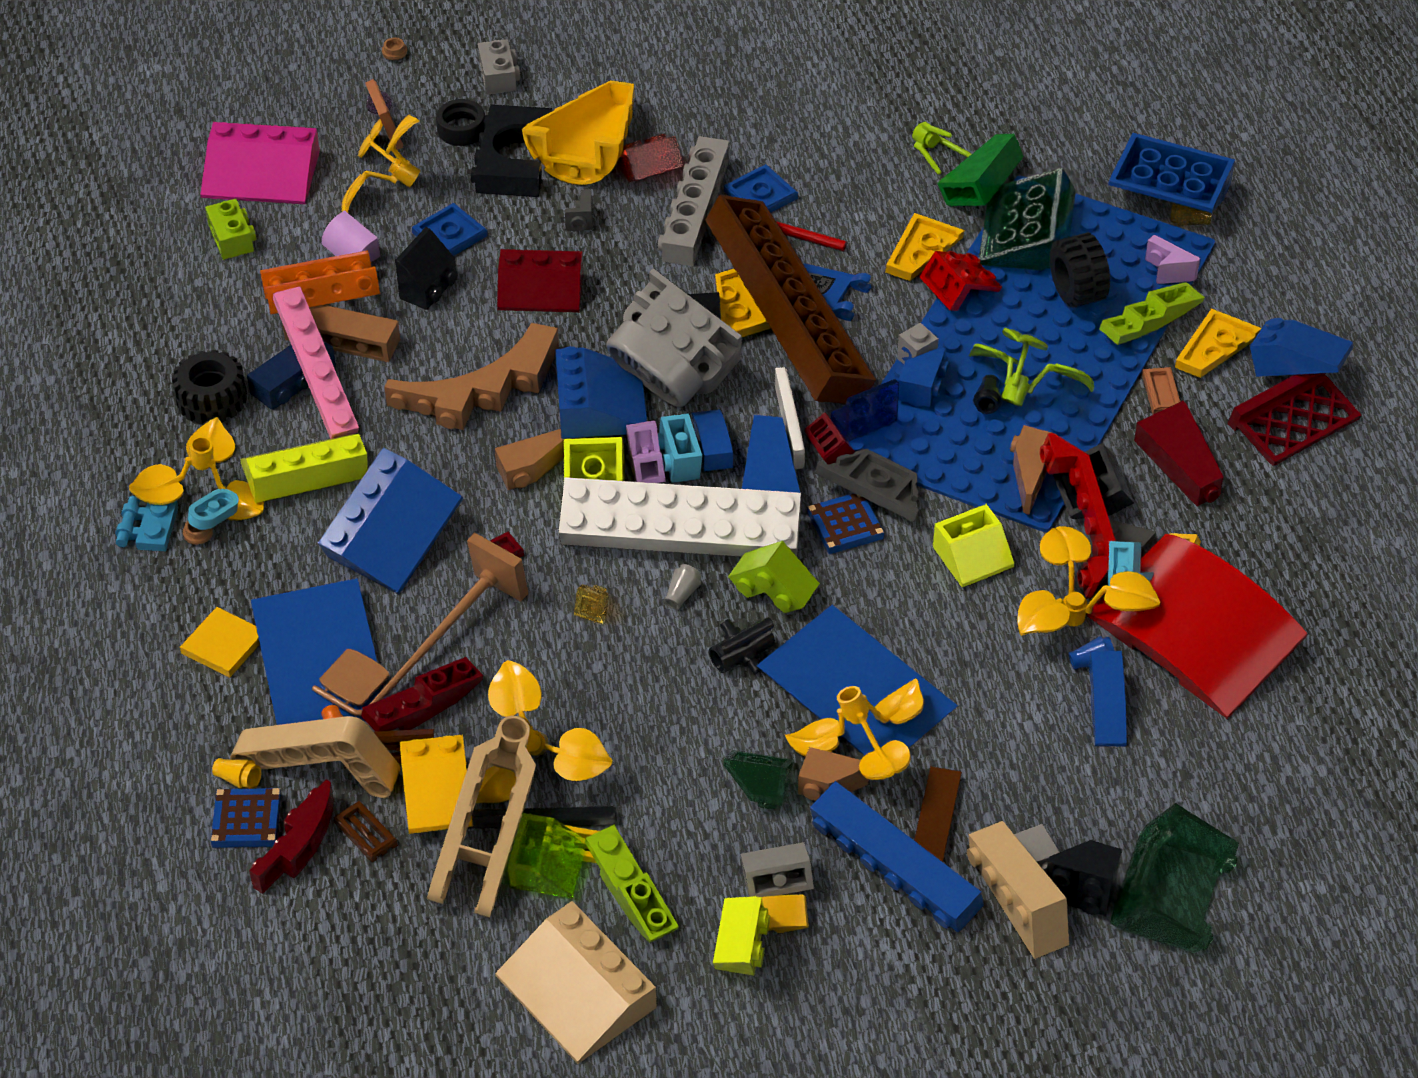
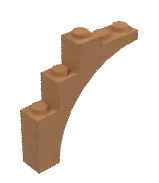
(486, 388)

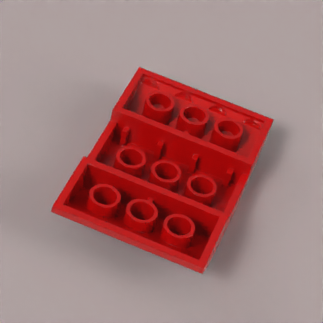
(1210, 627)

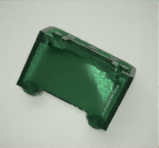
(1173, 880)

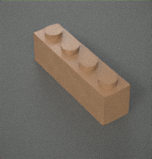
(356, 332)

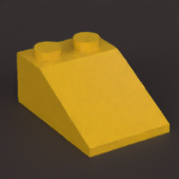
(432, 781)

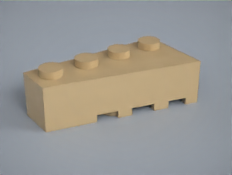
(1021, 888)

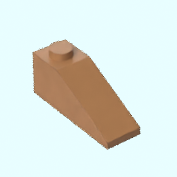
(529, 458)
(1027, 464)

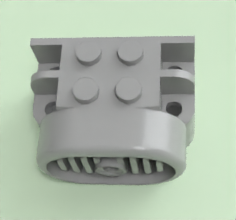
(674, 343)

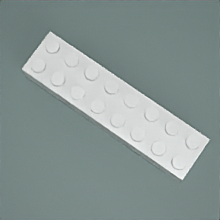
(676, 517)

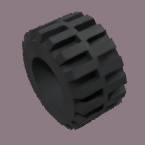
(1080, 270)
(209, 386)

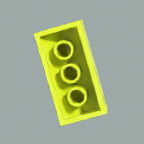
(305, 467)

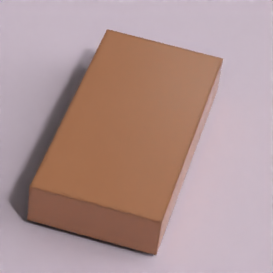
(1160, 388)

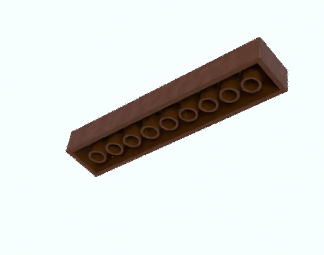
(789, 300)

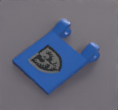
(834, 286)

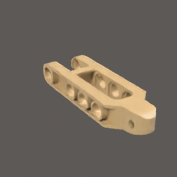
(508, 752)

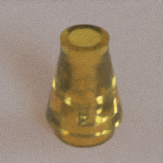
(1187, 215)

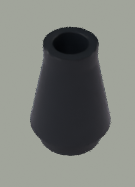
(988, 395)

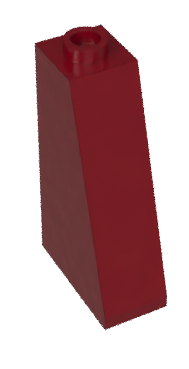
(1181, 452)

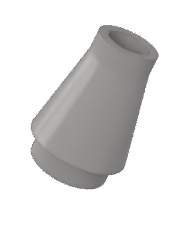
(682, 585)

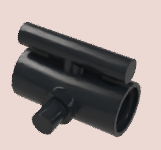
(742, 645)

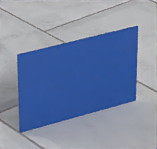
(301, 640)
(840, 654)

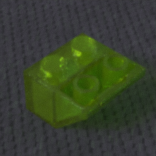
(545, 857)

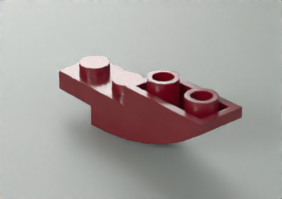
(427, 698)
(304, 833)

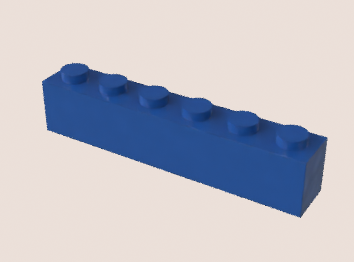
(896, 857)

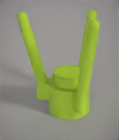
(927, 137)

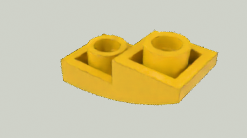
(786, 912)

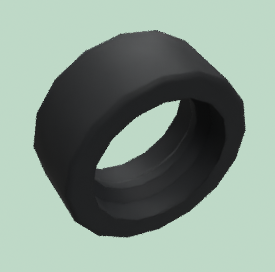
(460, 134)

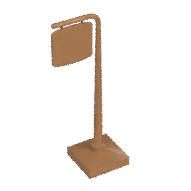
(357, 676)

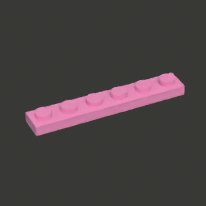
(315, 363)

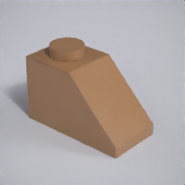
(824, 768)

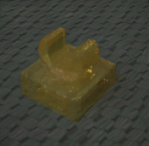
(591, 603)

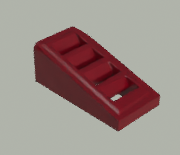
(830, 442)

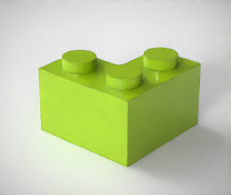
(777, 573)

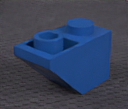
(921, 377)

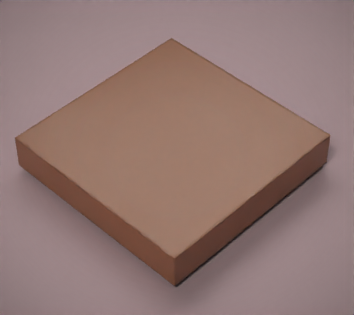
(382, 110)

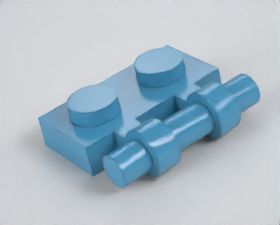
(154, 528)

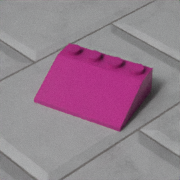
(259, 162)

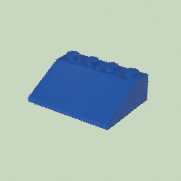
(1173, 173)
(596, 394)
(390, 521)

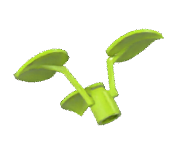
(1017, 385)

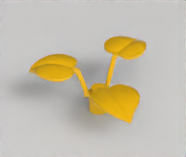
(400, 167)
(205, 448)
(1043, 613)
(897, 707)
(580, 750)

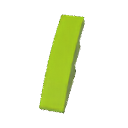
(1155, 312)

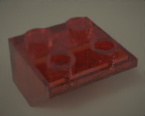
(653, 158)

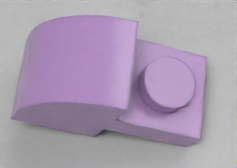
(645, 453)

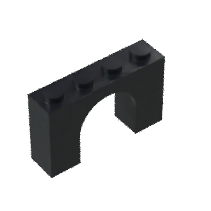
(498, 173)

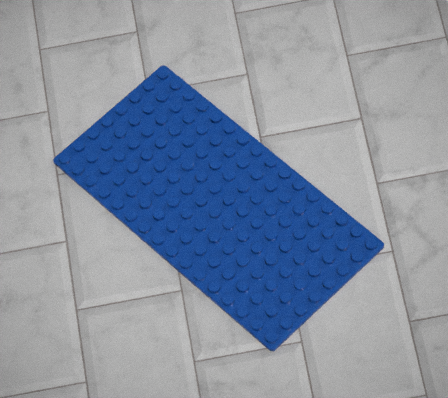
(968, 451)

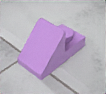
(1172, 261)

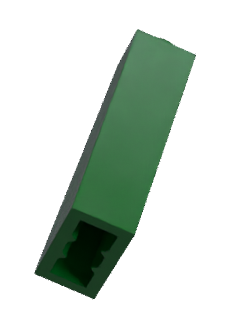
(982, 172)

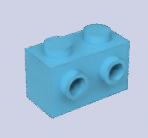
(679, 448)

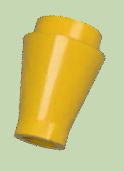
(240, 773)

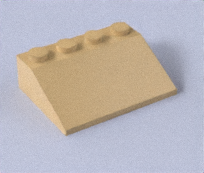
(577, 983)

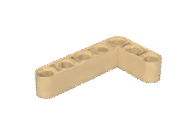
(320, 742)

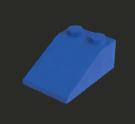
(1296, 349)

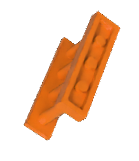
(324, 279)

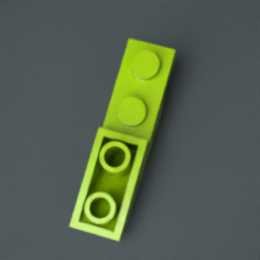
(629, 885)

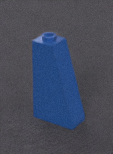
(769, 457)

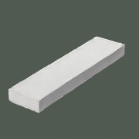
(790, 417)

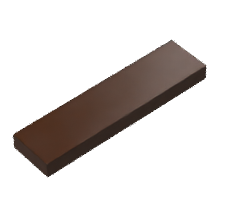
(937, 810)

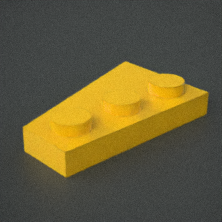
(918, 244)
(737, 305)
(1215, 342)

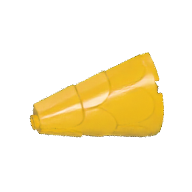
(585, 135)

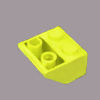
(973, 545)
(740, 934)

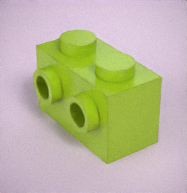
(230, 228)

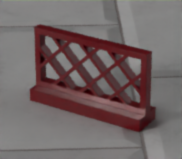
(1276, 399)

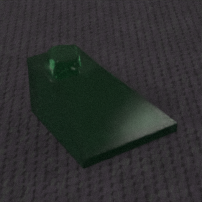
(761, 776)

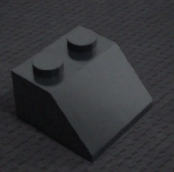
(425, 270)
(1109, 479)

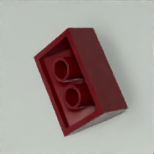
(540, 280)

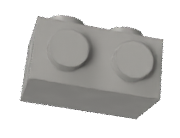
(498, 66)
(777, 870)

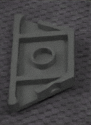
(876, 480)

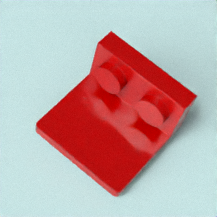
(954, 275)

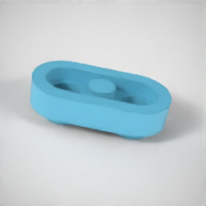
(213, 509)

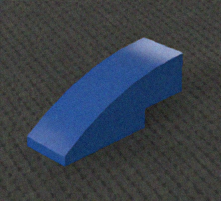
(713, 439)
(1108, 698)

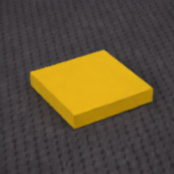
(222, 642)

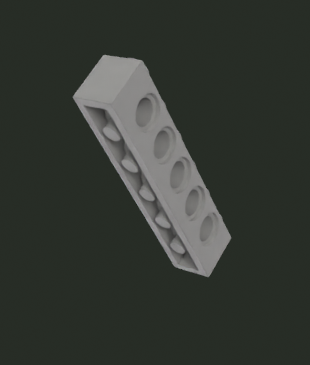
(694, 201)

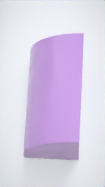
(348, 236)

